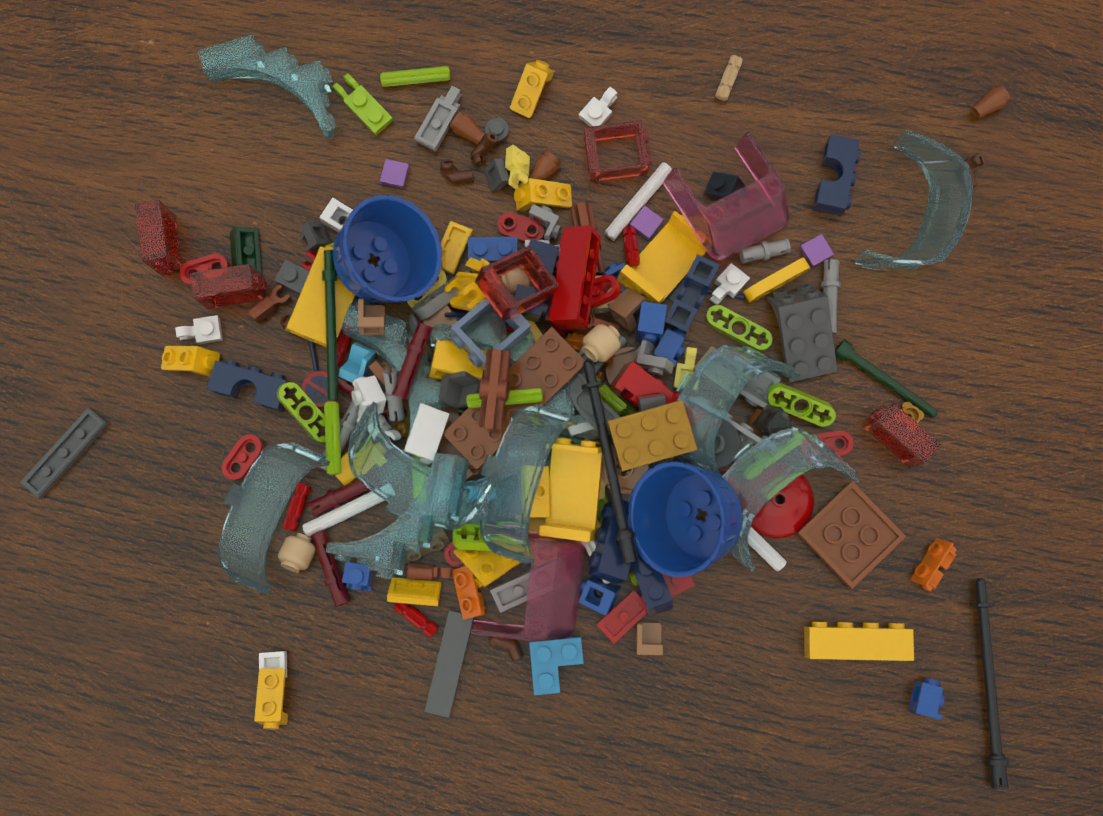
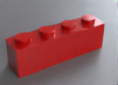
(575, 277)

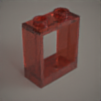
(612, 131)
(158, 237)
(228, 286)
(499, 295)
(901, 435)

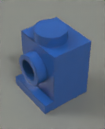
(670, 345)
(358, 576)
(591, 599)
(927, 698)

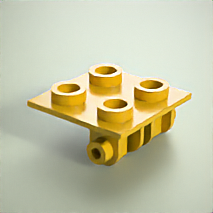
(485, 565)

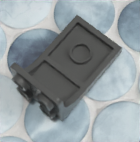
(805, 330)

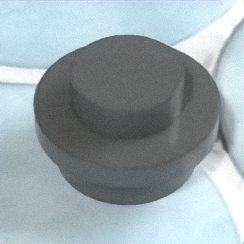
(497, 126)

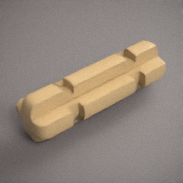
(728, 78)

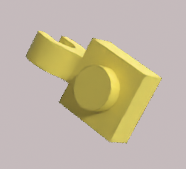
(518, 164)
(686, 368)

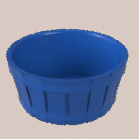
(402, 241)
(666, 523)

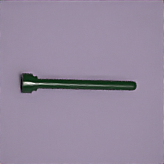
(846, 352)

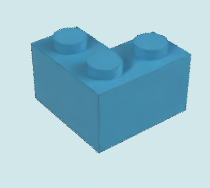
(547, 657)

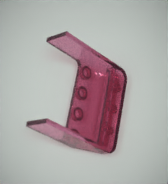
(741, 216)
(551, 593)

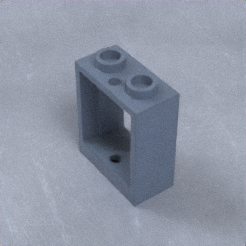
(476, 356)

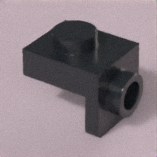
(722, 185)

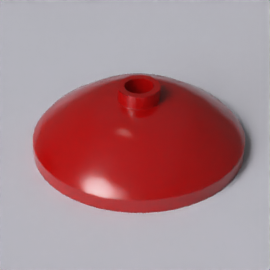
(787, 518)

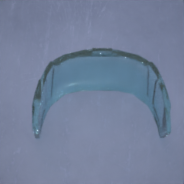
(946, 207)
(713, 391)
(520, 467)
(770, 467)
(401, 477)
(257, 510)

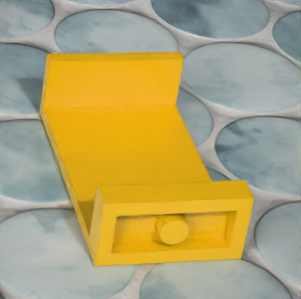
(664, 261)
(309, 313)
(573, 490)

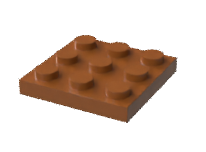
(851, 534)

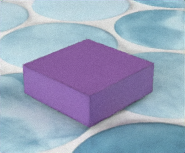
(394, 173)
(646, 222)
(816, 251)

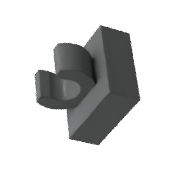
(497, 175)
(315, 235)

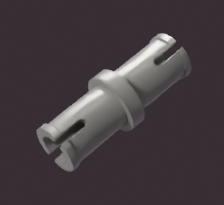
(765, 250)
(394, 402)

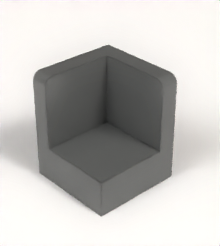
(456, 387)

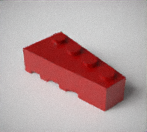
(636, 382)

